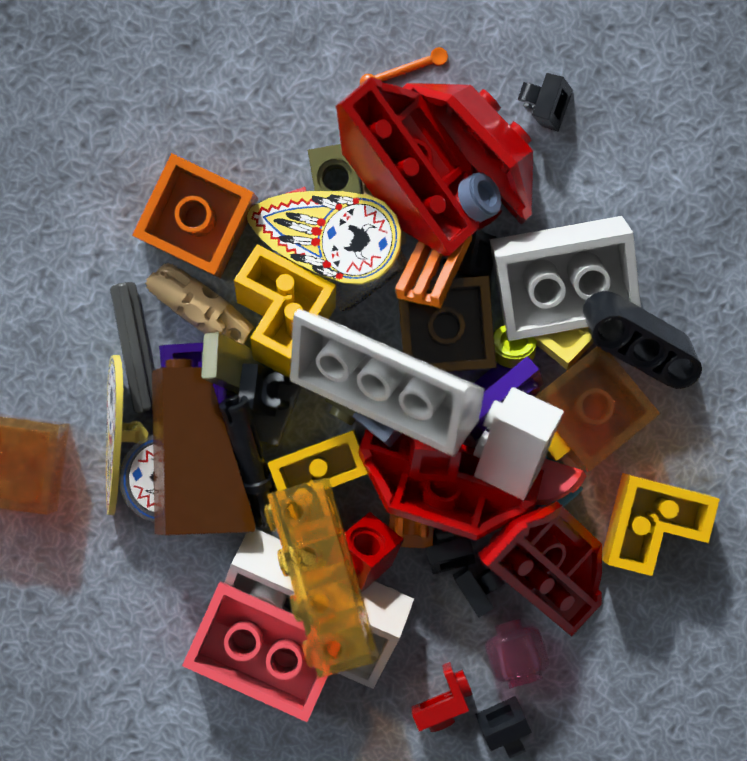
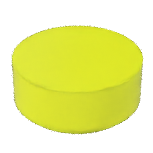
(512, 352)

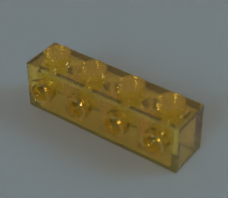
(322, 578)

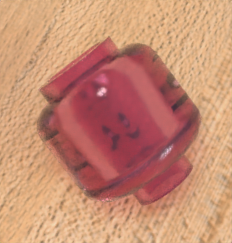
(517, 654)

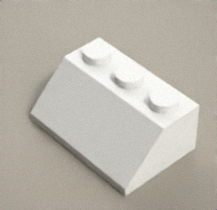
(554, 271)

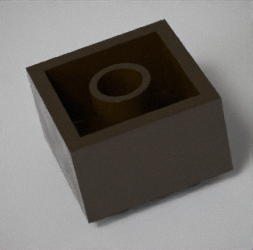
(456, 334)

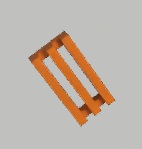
(445, 279)

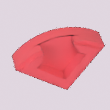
(558, 481)

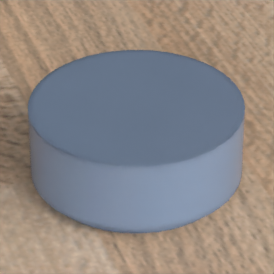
(479, 197)

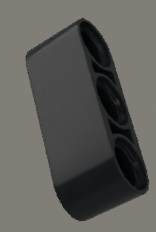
(641, 340)

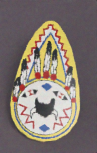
(331, 233)
(117, 431)

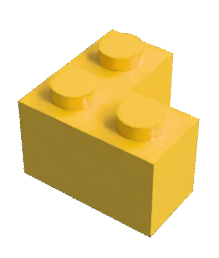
(276, 291)
(332, 459)
(645, 512)

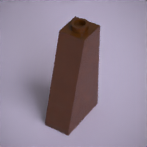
(193, 458)

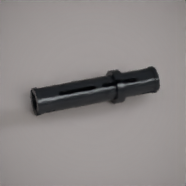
(248, 454)

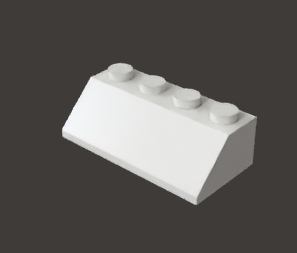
(383, 383)
(259, 574)

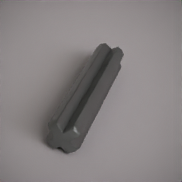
(133, 344)

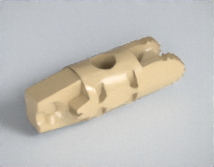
(198, 303)

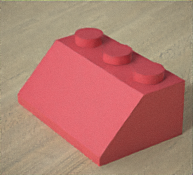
(255, 652)

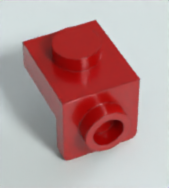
(440, 710)

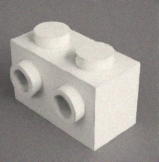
(516, 442)

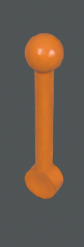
(438, 57)

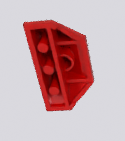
(485, 140)
(407, 161)
(459, 507)
(550, 564)

